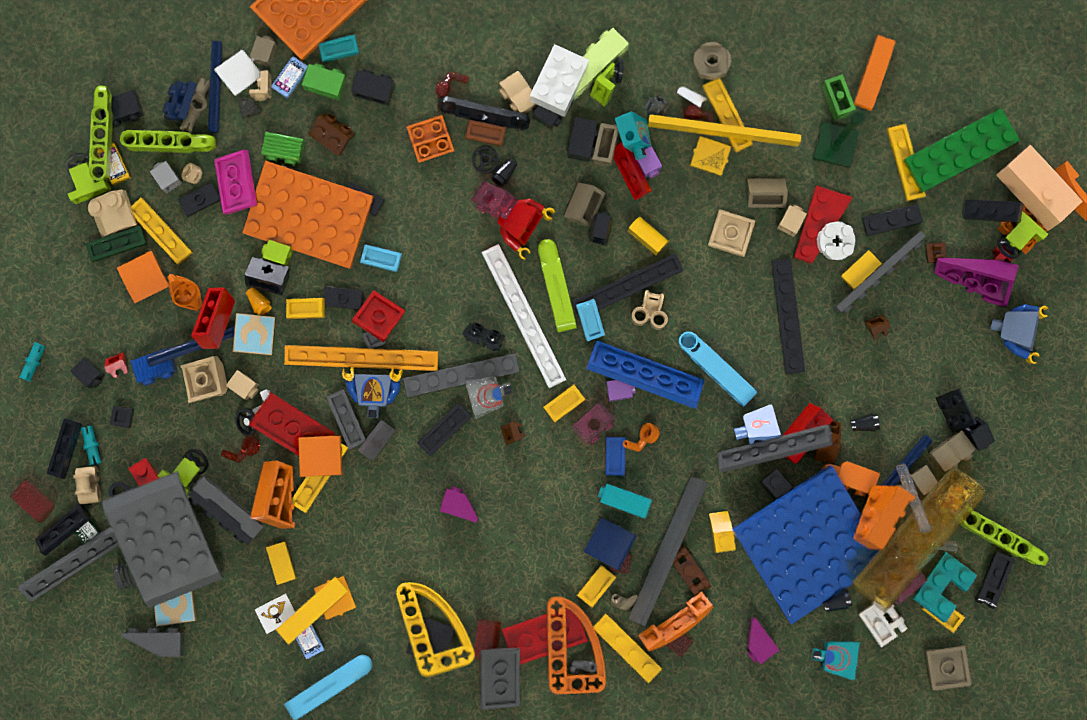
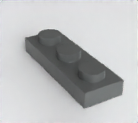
(346, 419)

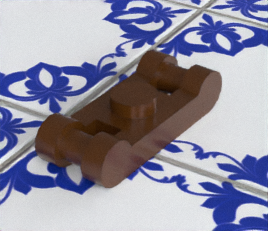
(689, 571)

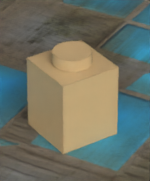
(792, 220)
(243, 385)

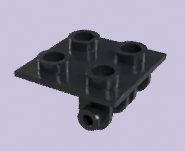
(477, 332)
(955, 410)
(439, 637)

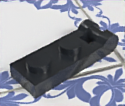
(995, 579)

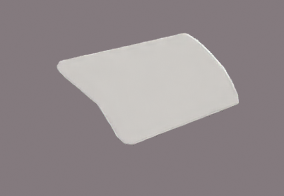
(691, 96)

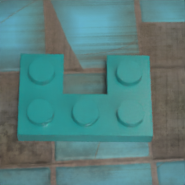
(943, 572)

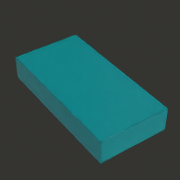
(339, 48)

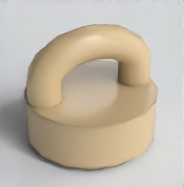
(192, 173)

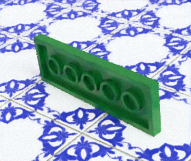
(961, 150)

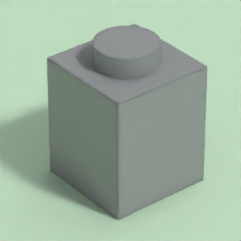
(165, 176)

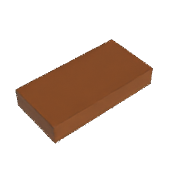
(485, 133)

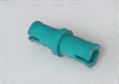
(32, 362)
(91, 446)

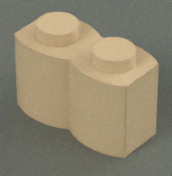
(517, 92)

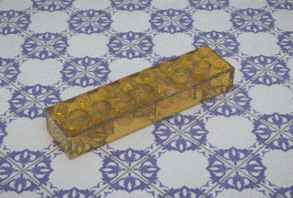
(910, 549)

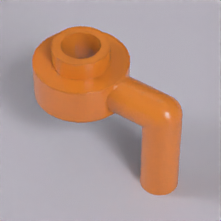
(649, 434)

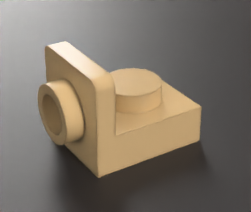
(264, 86)

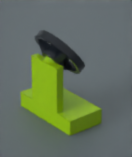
(603, 87)
(85, 185)
(1021, 236)
(189, 468)

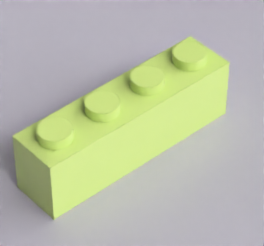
(601, 56)

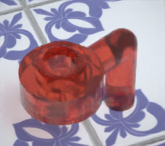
(443, 88)
(692, 112)
(248, 448)

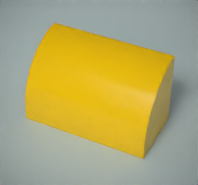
(647, 235)

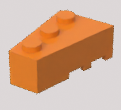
(273, 495)
(880, 515)

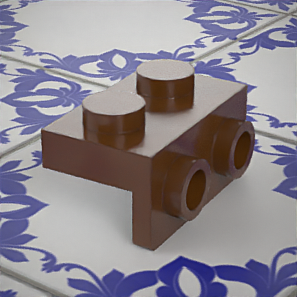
(331, 133)

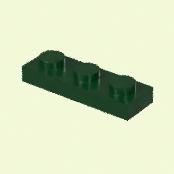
(116, 244)

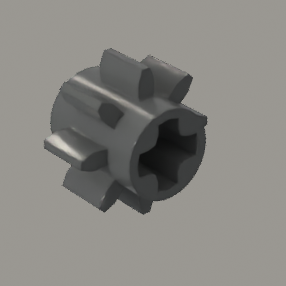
(656, 106)

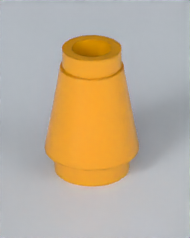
(259, 302)

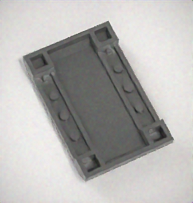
(161, 539)

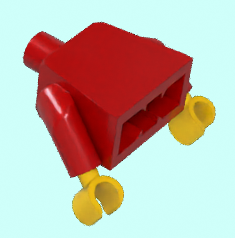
(522, 223)

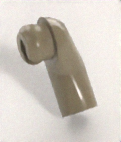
(623, 603)

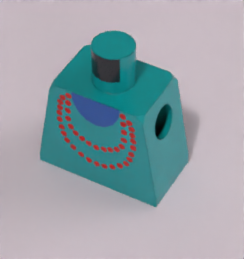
(634, 133)
(838, 657)

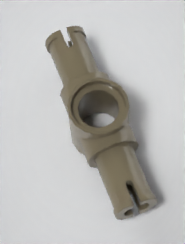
(200, 99)

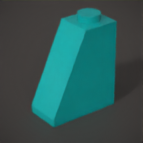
(624, 500)

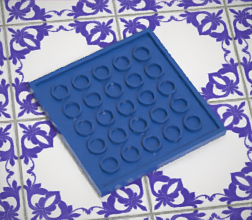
(806, 544)

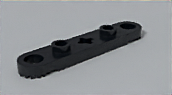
(491, 115)

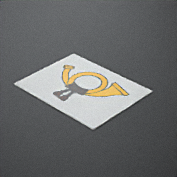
(275, 613)

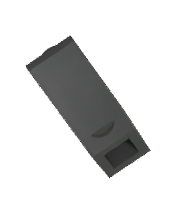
(160, 643)

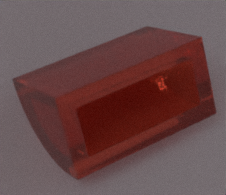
(32, 501)
(487, 636)

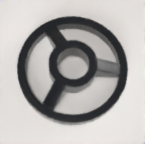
(485, 164)

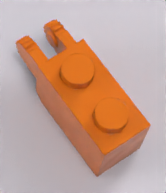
(856, 477)

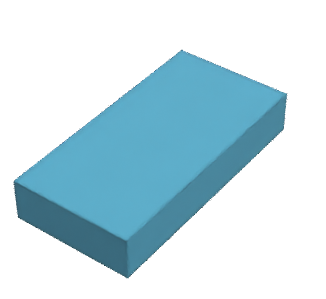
(381, 258)
(590, 320)

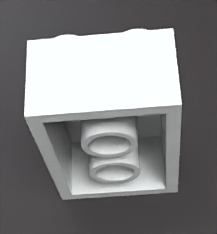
(559, 80)

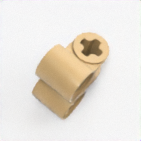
(651, 307)
(87, 485)

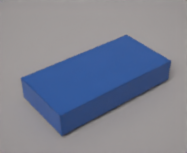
(615, 456)

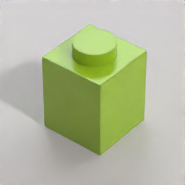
(276, 253)

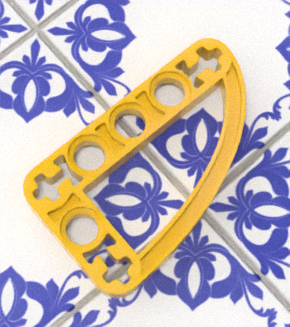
(434, 660)

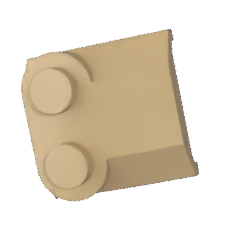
(112, 212)
(204, 379)

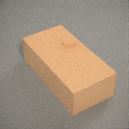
(1039, 188)

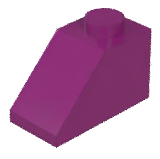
(458, 505)
(759, 643)

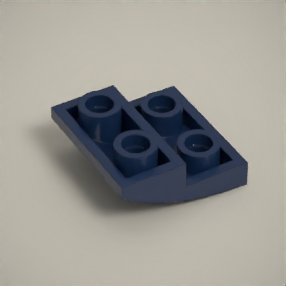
(179, 101)
(610, 543)

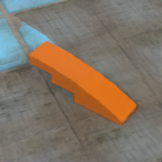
(874, 73)

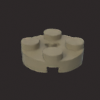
(707, 70)

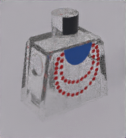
(486, 394)

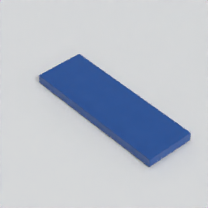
(645, 374)

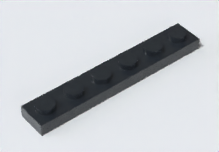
(633, 283)
(788, 316)

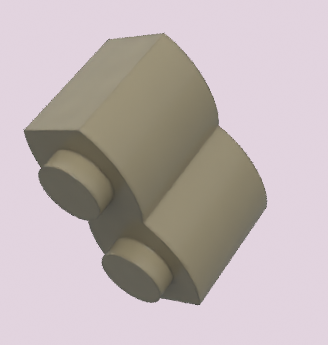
(952, 451)

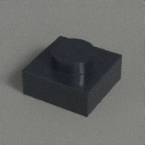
(121, 417)

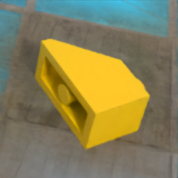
(721, 532)

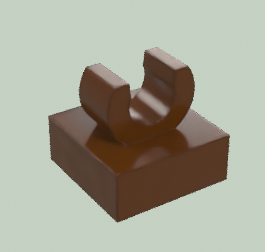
(935, 251)
(877, 325)
(511, 432)

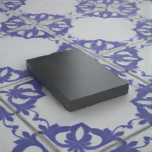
(499, 678)

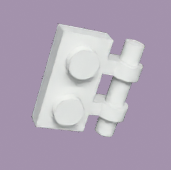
(878, 625)

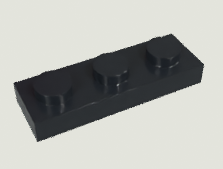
(993, 210)
(892, 220)
(444, 429)
(64, 448)
(62, 529)

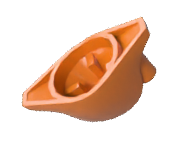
(184, 292)

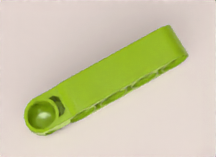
(95, 142)
(199, 142)
(556, 286)
(1031, 553)

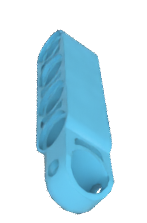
(716, 368)
(329, 686)

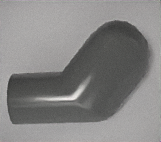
(582, 664)

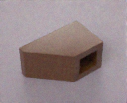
(829, 453)

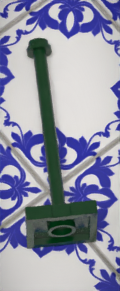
(838, 143)

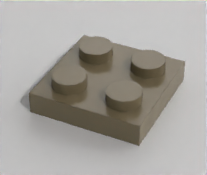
(948, 668)

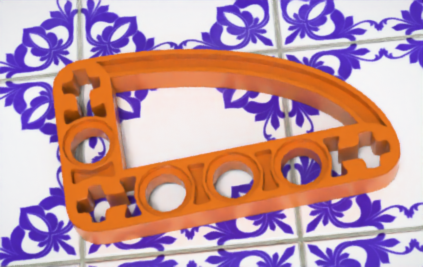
(566, 679)

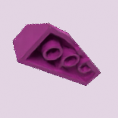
(987, 277)

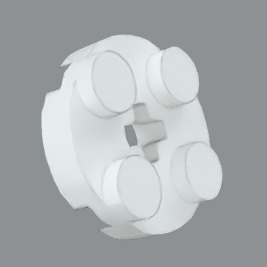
(845, 235)

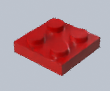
(378, 316)

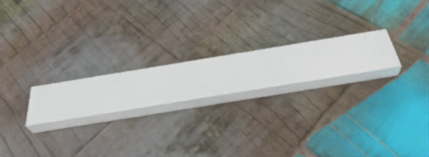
(523, 316)

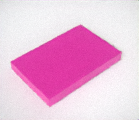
(235, 182)

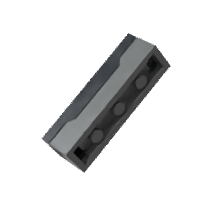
(224, 509)

